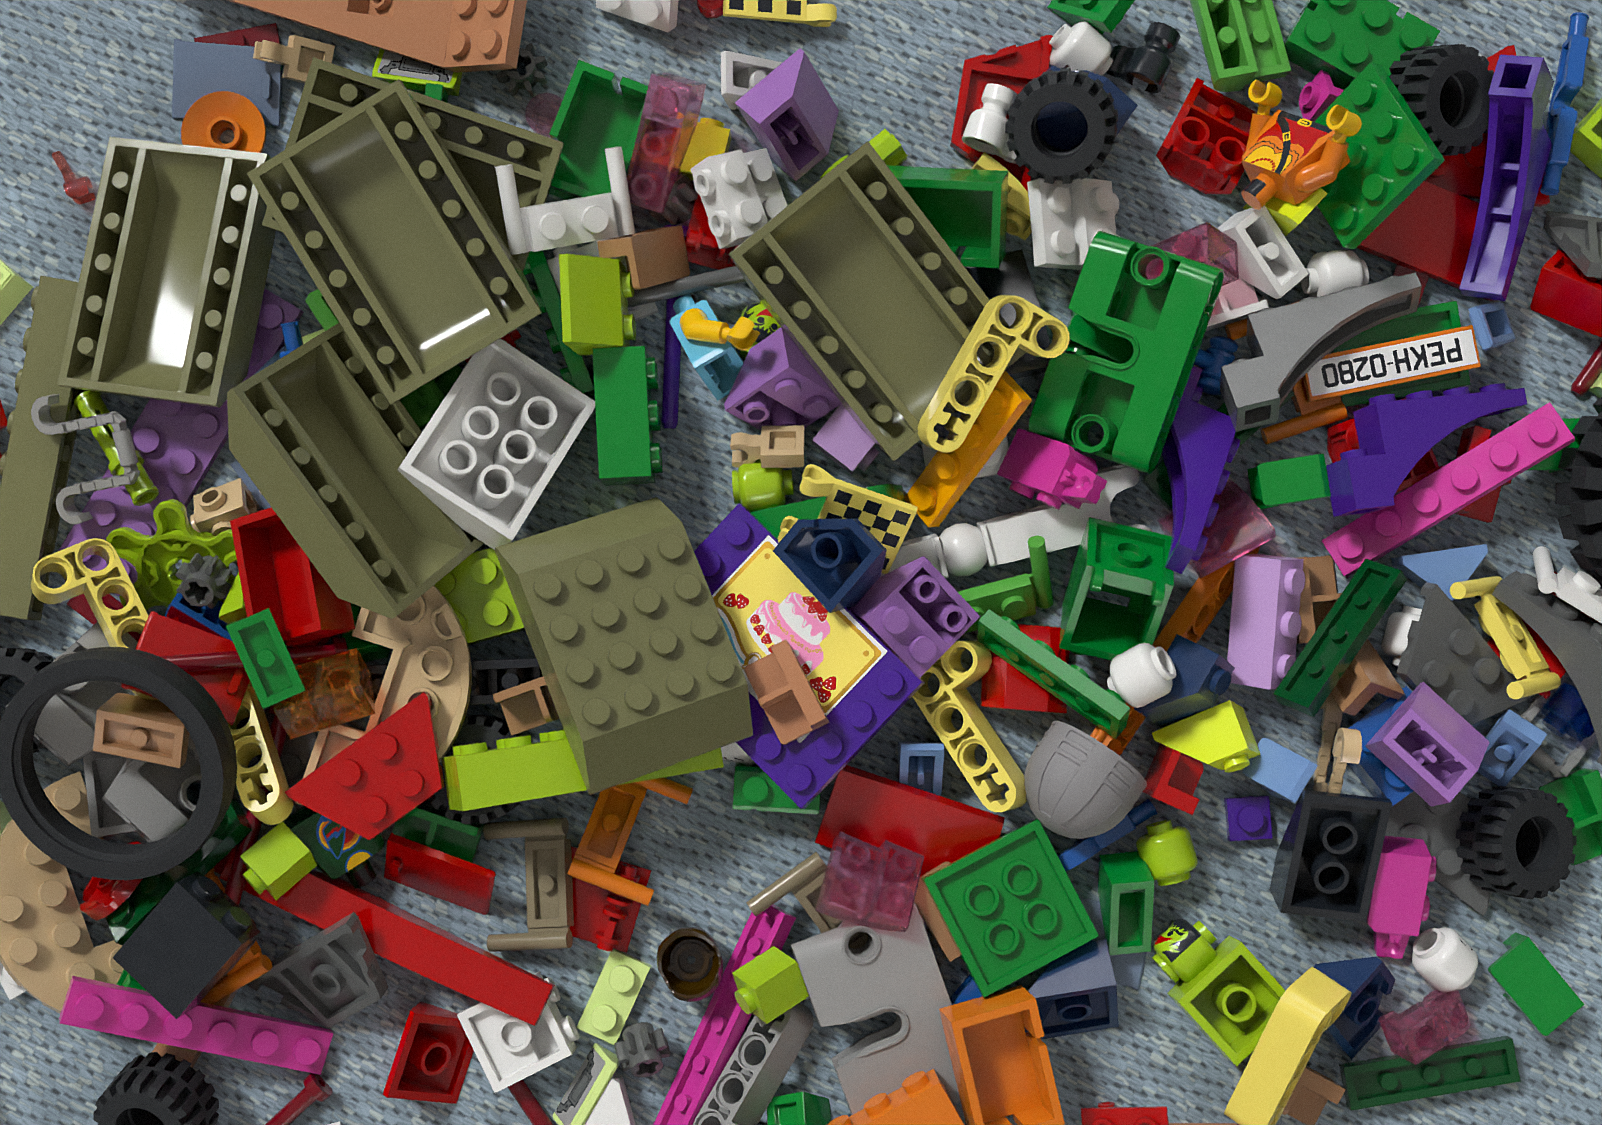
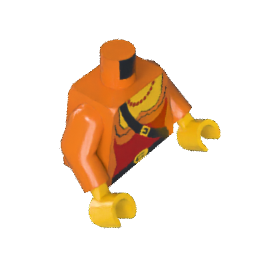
(1291, 154)

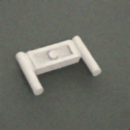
(567, 220)
(1576, 589)

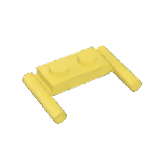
(1517, 647)

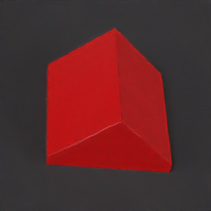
(430, 1057)

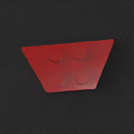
(1008, 67)
(378, 774)

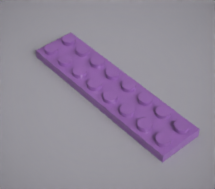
(176, 446)

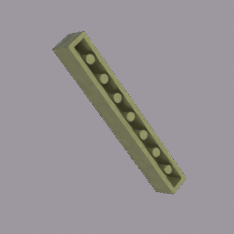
(35, 462)

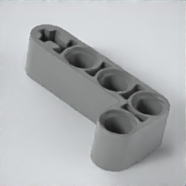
(757, 1077)

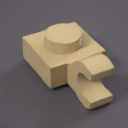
(295, 56)
(775, 447)

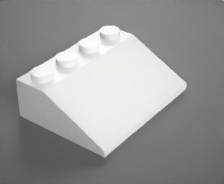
(496, 442)

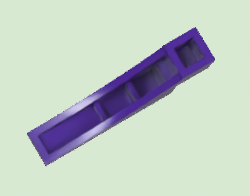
(1512, 173)
(1398, 434)
(1195, 461)

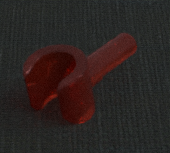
(74, 188)

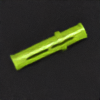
(91, 404)

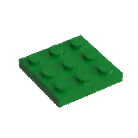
(1386, 158)
(1010, 907)

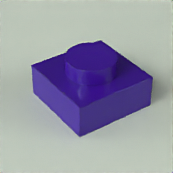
(1248, 818)

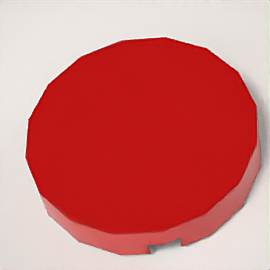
(106, 895)

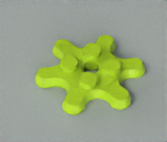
(157, 554)

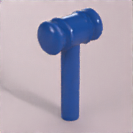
(1218, 354)

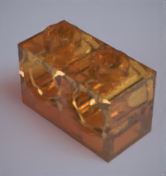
(335, 693)

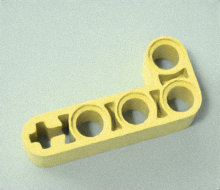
(984, 378)
(94, 586)
(975, 728)
(249, 742)
(1285, 1048)

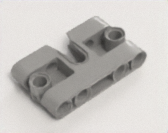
(143, 792)
(884, 975)

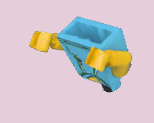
(711, 342)

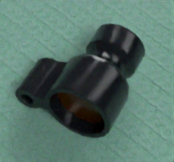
(1146, 62)

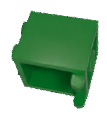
(1121, 563)

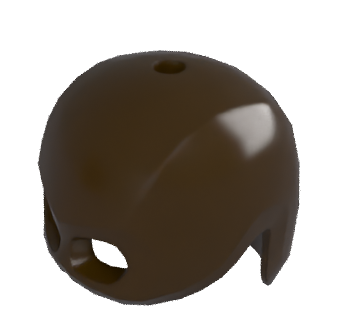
(687, 980)

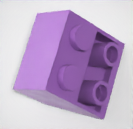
(791, 115)
(779, 386)
(916, 613)
(1429, 746)

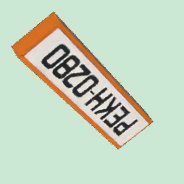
(1392, 363)

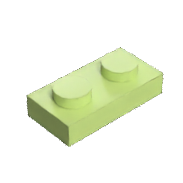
(613, 996)

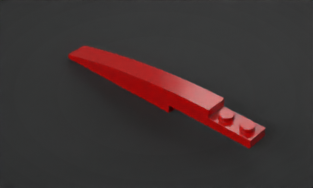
(412, 943)

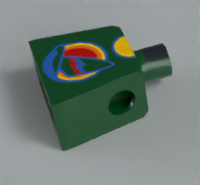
(335, 847)

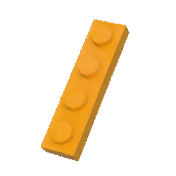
(952, 472)

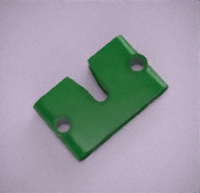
(1166, 327)

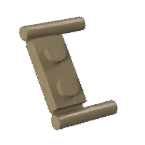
(805, 883)
(547, 884)

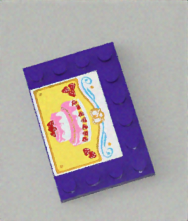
(844, 660)

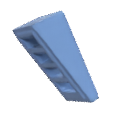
(1491, 325)

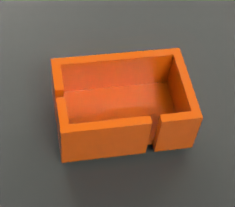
(998, 1063)

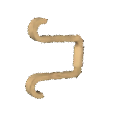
(1346, 748)

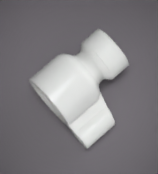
(987, 125)

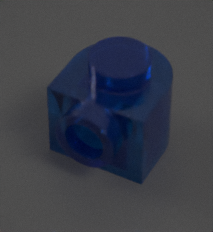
(1567, 714)

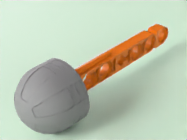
(1079, 779)

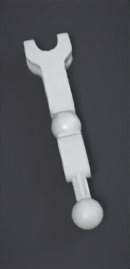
(1004, 539)

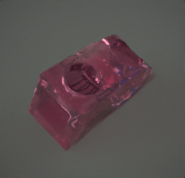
(1426, 1025)

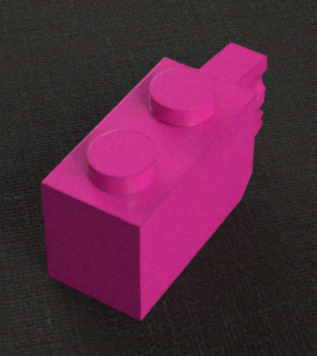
(1051, 471)
(1400, 894)

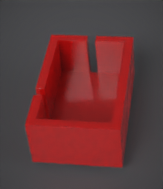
(283, 578)

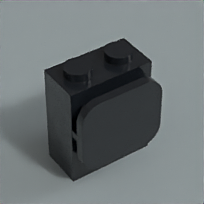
(187, 944)

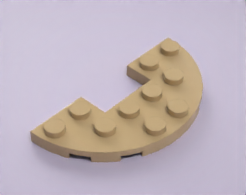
(426, 656)
(40, 915)

